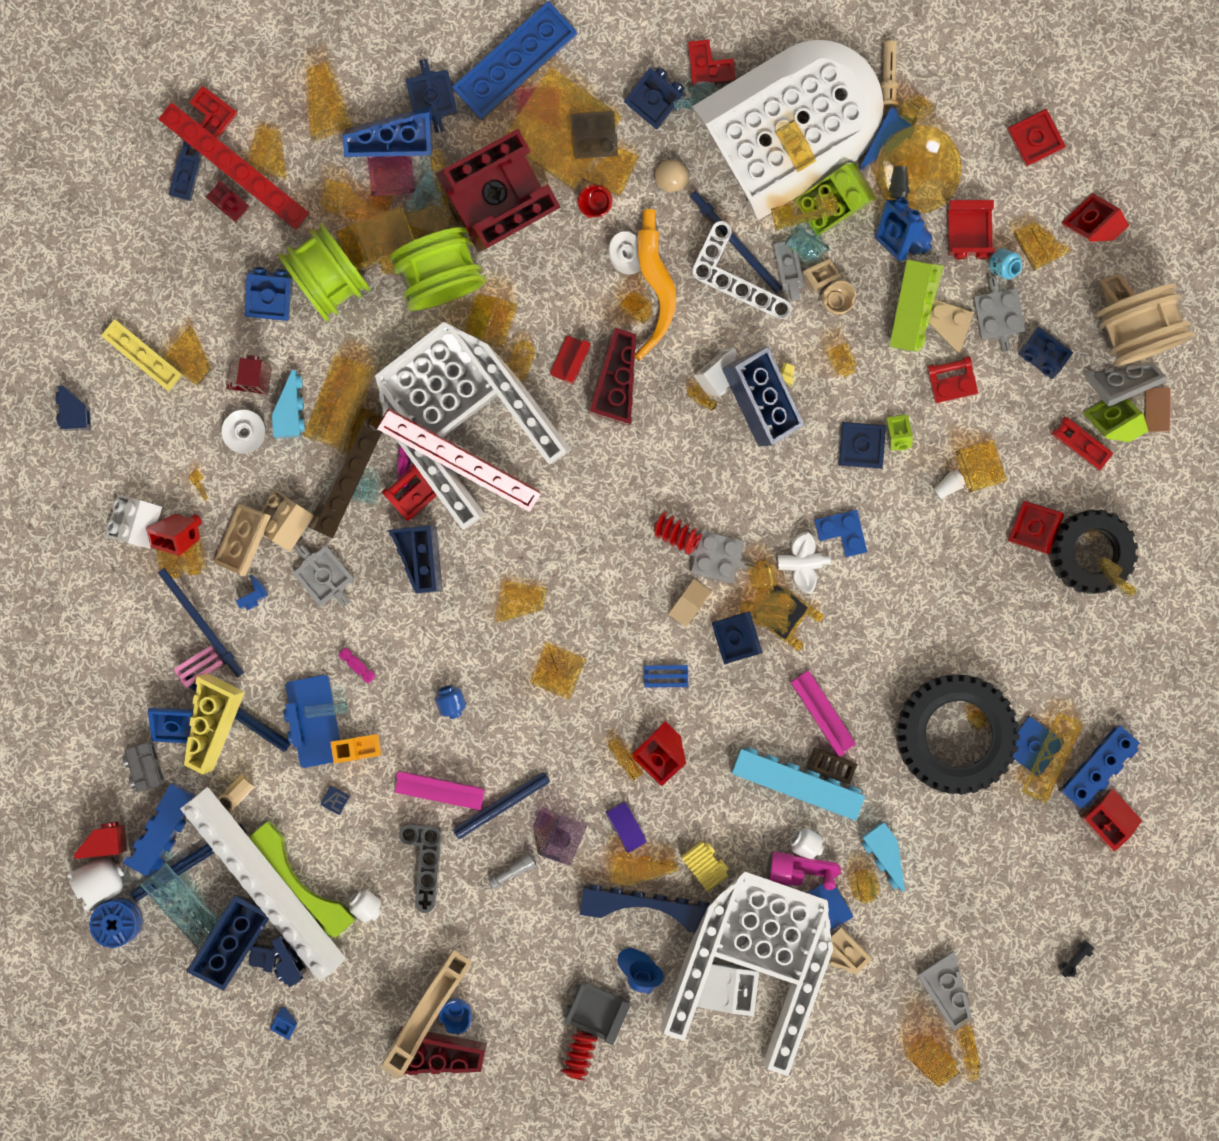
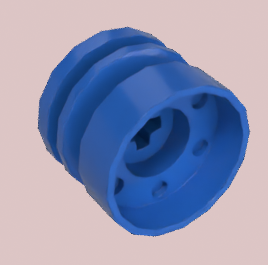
(128, 923)

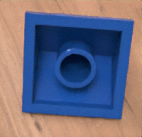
(170, 724)

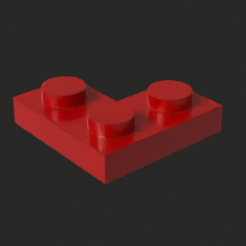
(707, 70)
(217, 112)

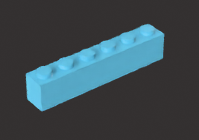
(798, 784)

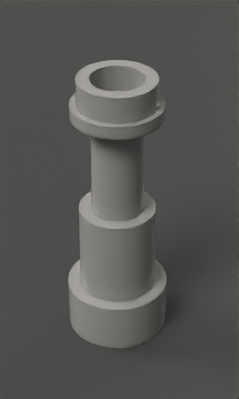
(515, 869)

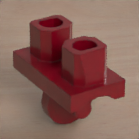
(227, 201)

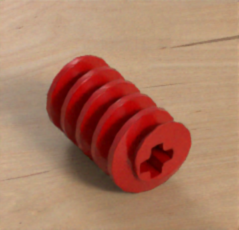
(676, 534)
(579, 1055)

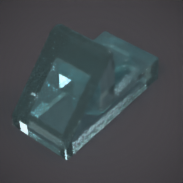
(426, 187)

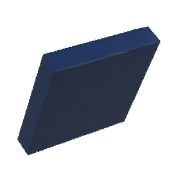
(862, 445)
(737, 637)

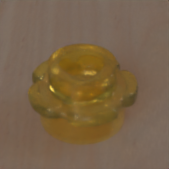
(976, 719)

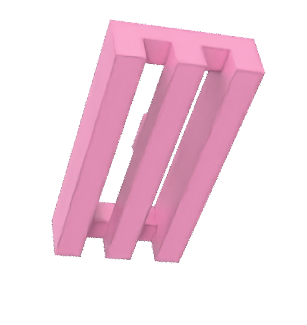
(197, 657)

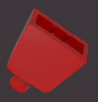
(174, 533)

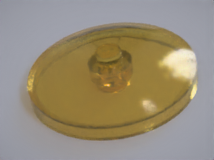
(931, 165)

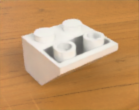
(130, 520)

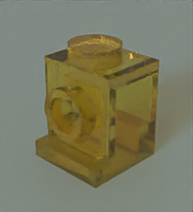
(835, 354)

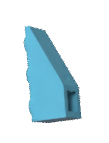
(287, 413)
(886, 850)

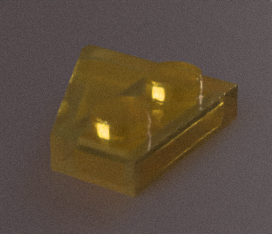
(268, 153)
(613, 171)
(189, 357)
(520, 600)

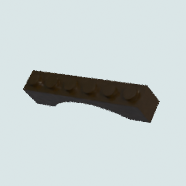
(337, 498)

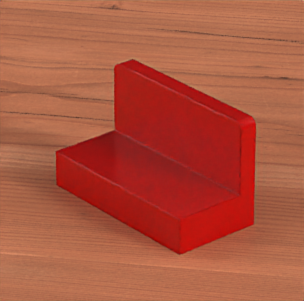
(570, 359)

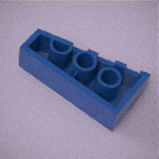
(394, 136)
(160, 831)

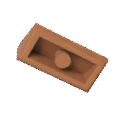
(1158, 409)

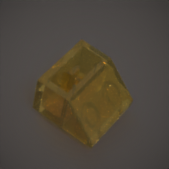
(491, 320)
(930, 1061)

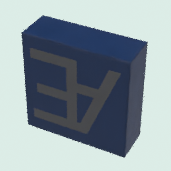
(335, 800)

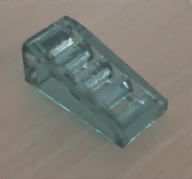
(373, 493)

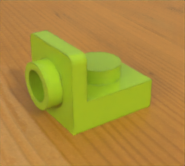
(899, 432)

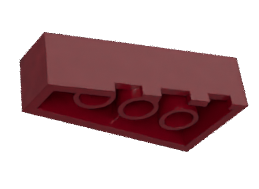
(614, 385)
(447, 1054)

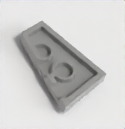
(1124, 383)
(947, 991)

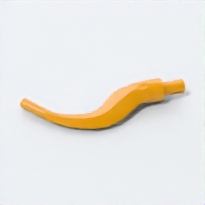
(658, 278)

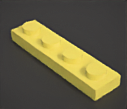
(141, 355)

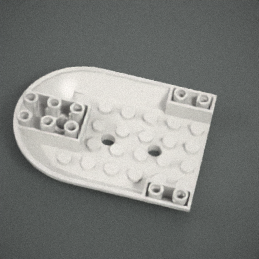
(772, 96)

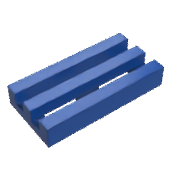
(647, 676)

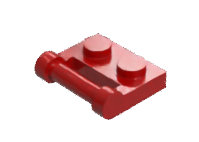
(952, 387)
(415, 498)

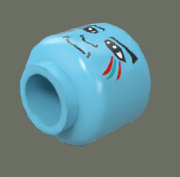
(1005, 263)

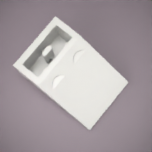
(730, 989)

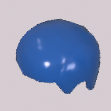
(456, 1016)

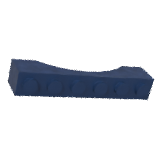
(601, 902)

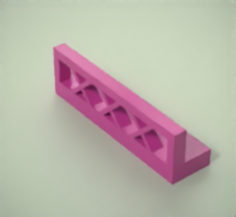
(823, 713)
(439, 790)

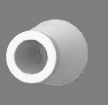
(951, 483)

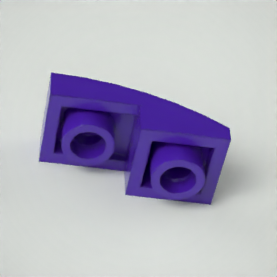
(625, 826)

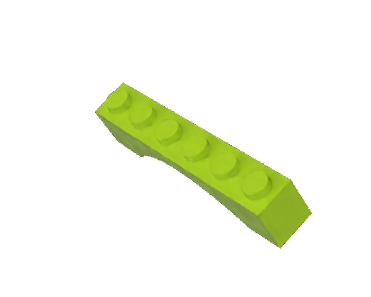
(331, 914)

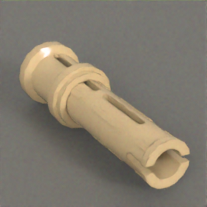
(889, 84)

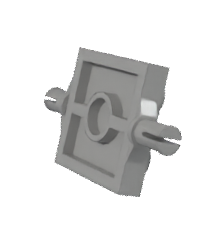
(999, 314)
(718, 558)
(323, 576)

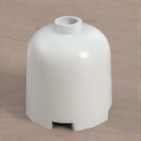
(96, 882)

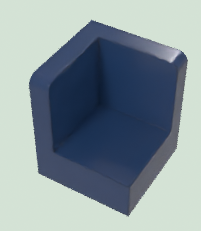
(262, 957)

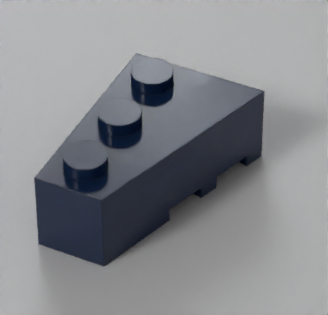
(420, 556)

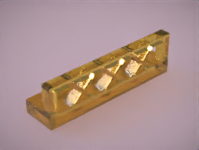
(1061, 759)

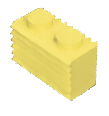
(704, 865)

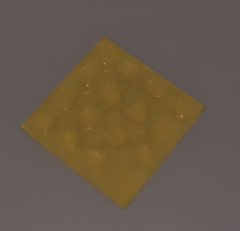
(547, 126)

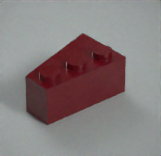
(249, 375)

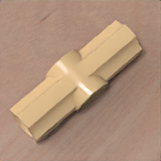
(237, 791)

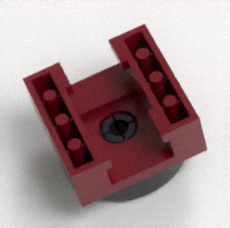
(518, 192)

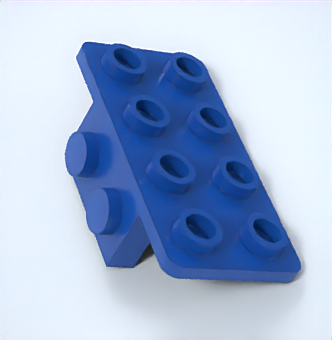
(313, 734)

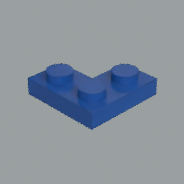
(846, 526)

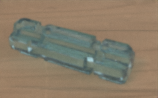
(326, 709)

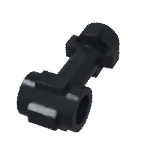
(1069, 968)

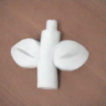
(803, 562)

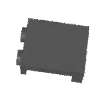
(596, 1011)

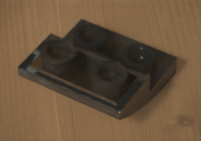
(593, 134)

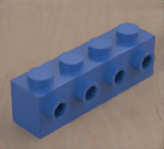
(1099, 767)

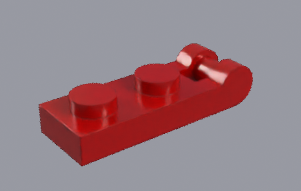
(1082, 444)

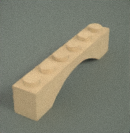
(424, 1014)

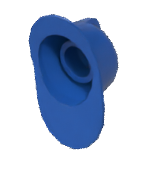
(640, 970)

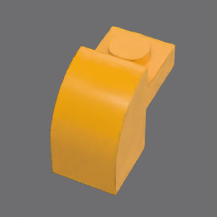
(356, 748)

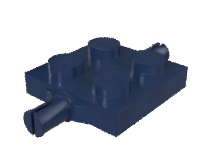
(432, 90)

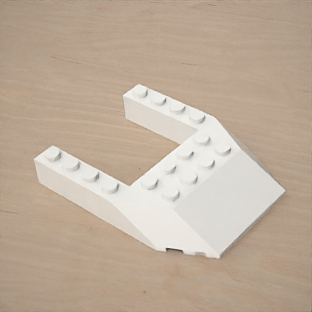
(443, 385)
(767, 931)

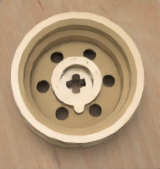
(1145, 324)

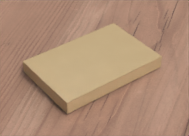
(242, 539)

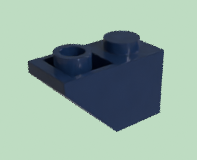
(73, 412)

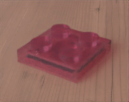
(390, 175)

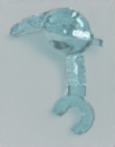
(702, 91)

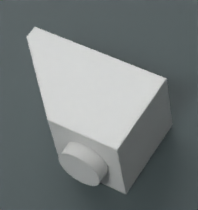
(711, 375)

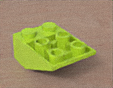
(849, 189)

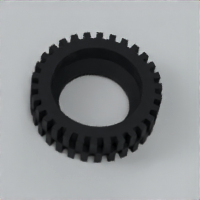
(913, 727)

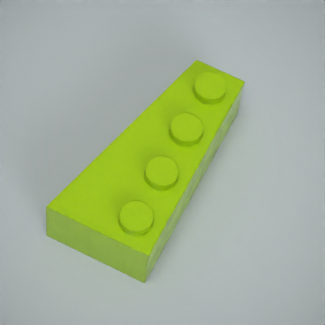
(915, 304)

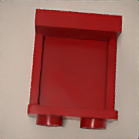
(970, 228)

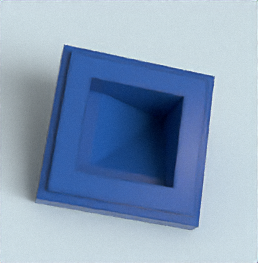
(284, 1023)

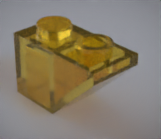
(636, 308)

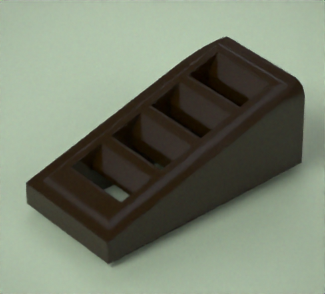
(815, 758)

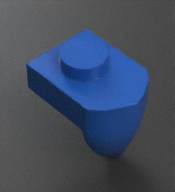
(251, 600)

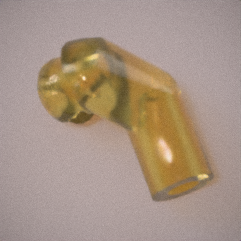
(701, 398)

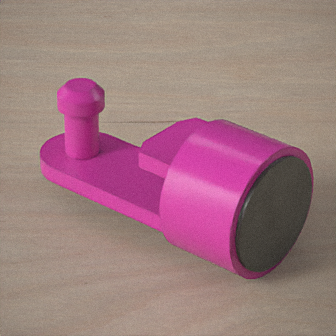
(790, 870)

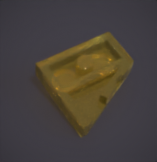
(1039, 246)
(971, 1057)

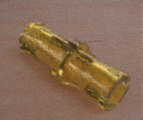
(625, 759)

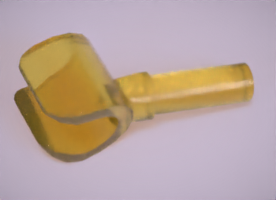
(195, 478)

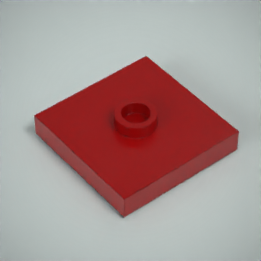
(1036, 137)
(1036, 527)

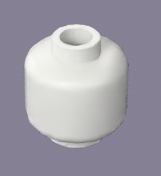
(806, 843)
(365, 905)

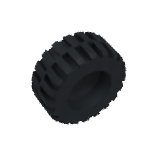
(1063, 550)

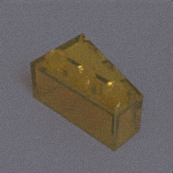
(326, 106)

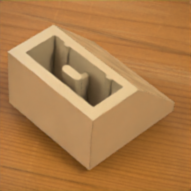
(286, 521)

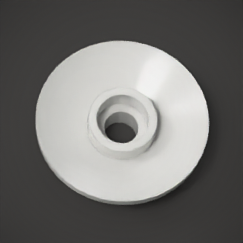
(625, 244)
(232, 431)

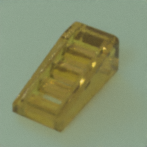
(915, 109)

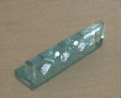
(184, 904)

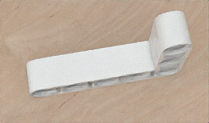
(734, 281)

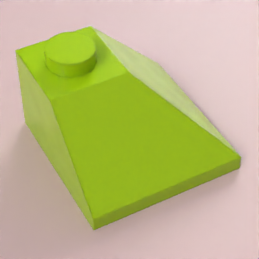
(1119, 421)

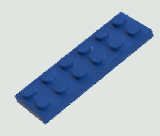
(514, 60)

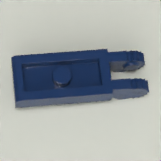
(185, 174)

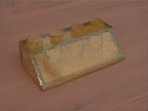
(339, 402)

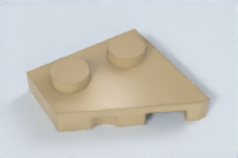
(950, 323)
(848, 952)

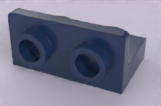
(1045, 353)

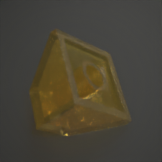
(558, 671)

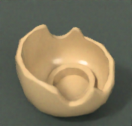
(671, 175)
(844, 291)

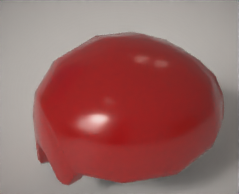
(590, 196)

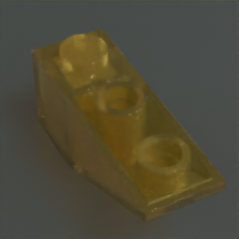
(633, 871)

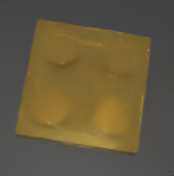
(981, 466)

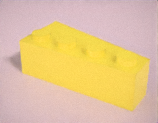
(211, 721)

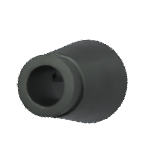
(899, 183)

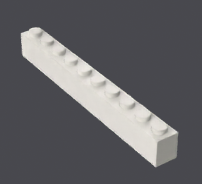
(263, 884)

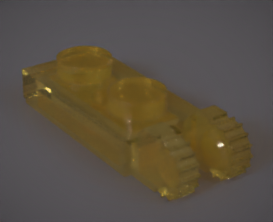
(438, 164)

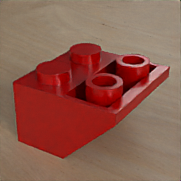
(1111, 820)

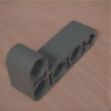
(424, 867)

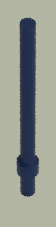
(708, 211)
(226, 656)

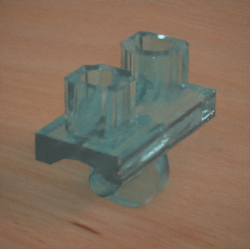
(807, 245)

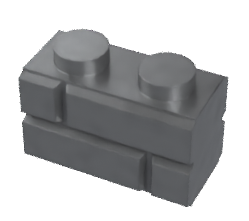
(143, 767)

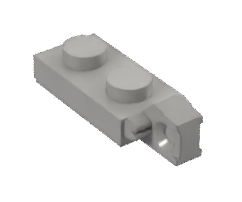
(789, 269)

